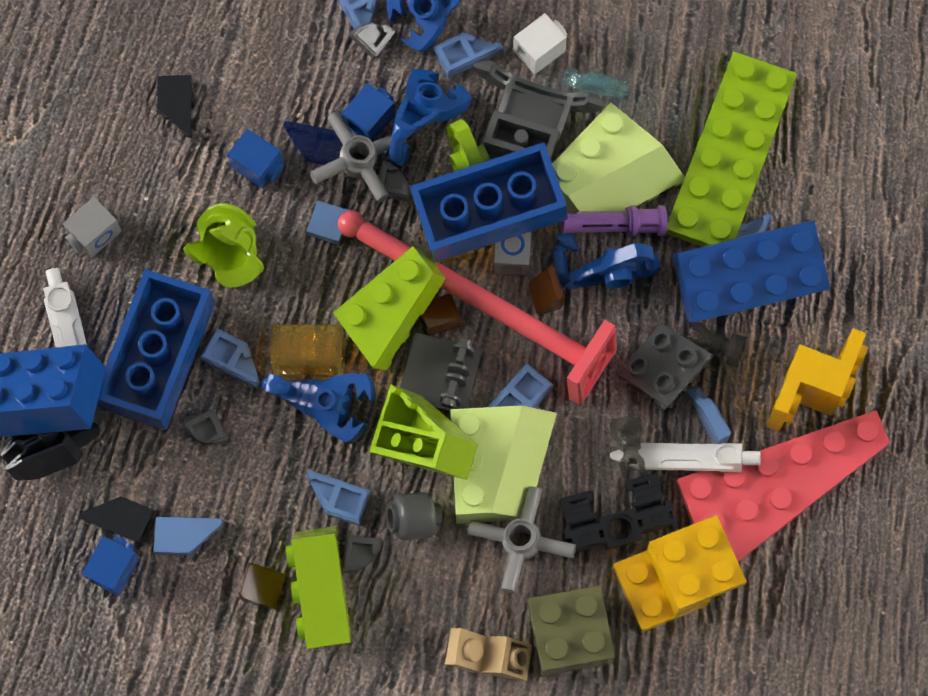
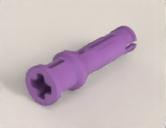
(628, 221)

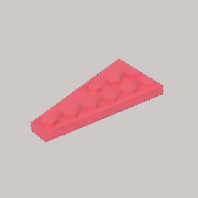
(785, 484)

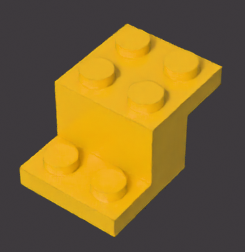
(818, 380)
(679, 573)

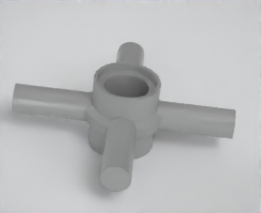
(351, 166)
(515, 527)

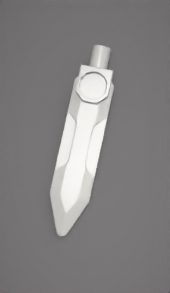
(62, 311)
(694, 457)

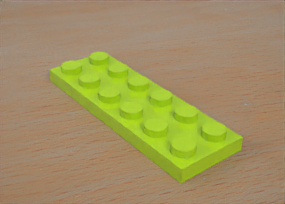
(731, 151)

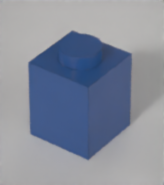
(369, 112)
(256, 159)
(111, 564)

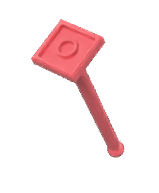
(588, 360)

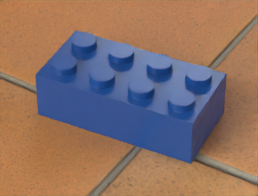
(489, 202)
(750, 271)
(155, 349)
(49, 390)

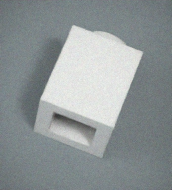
(540, 43)

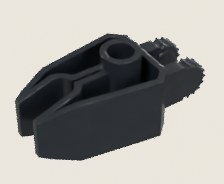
(46, 453)

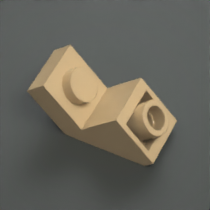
(488, 654)

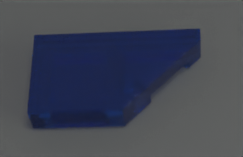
(314, 143)

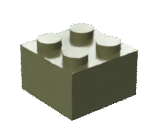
(571, 631)

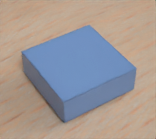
(325, 223)

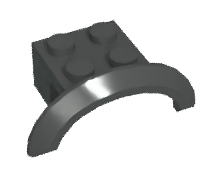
(529, 112)

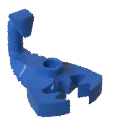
(429, 14)
(421, 105)
(615, 268)
(326, 400)

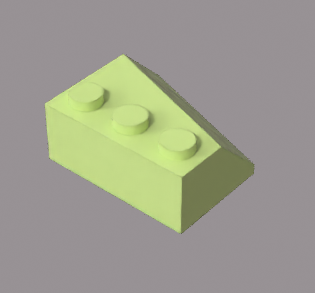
(614, 166)
(506, 461)

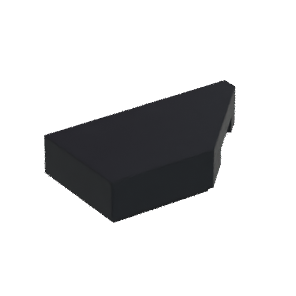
(175, 101)
(120, 518)

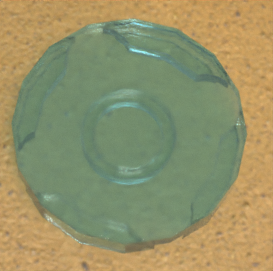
(596, 83)

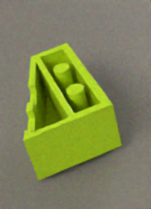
(389, 306)
(421, 436)
(319, 587)

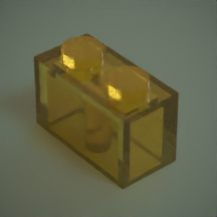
(307, 351)

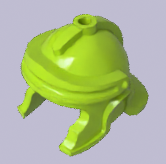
(227, 245)

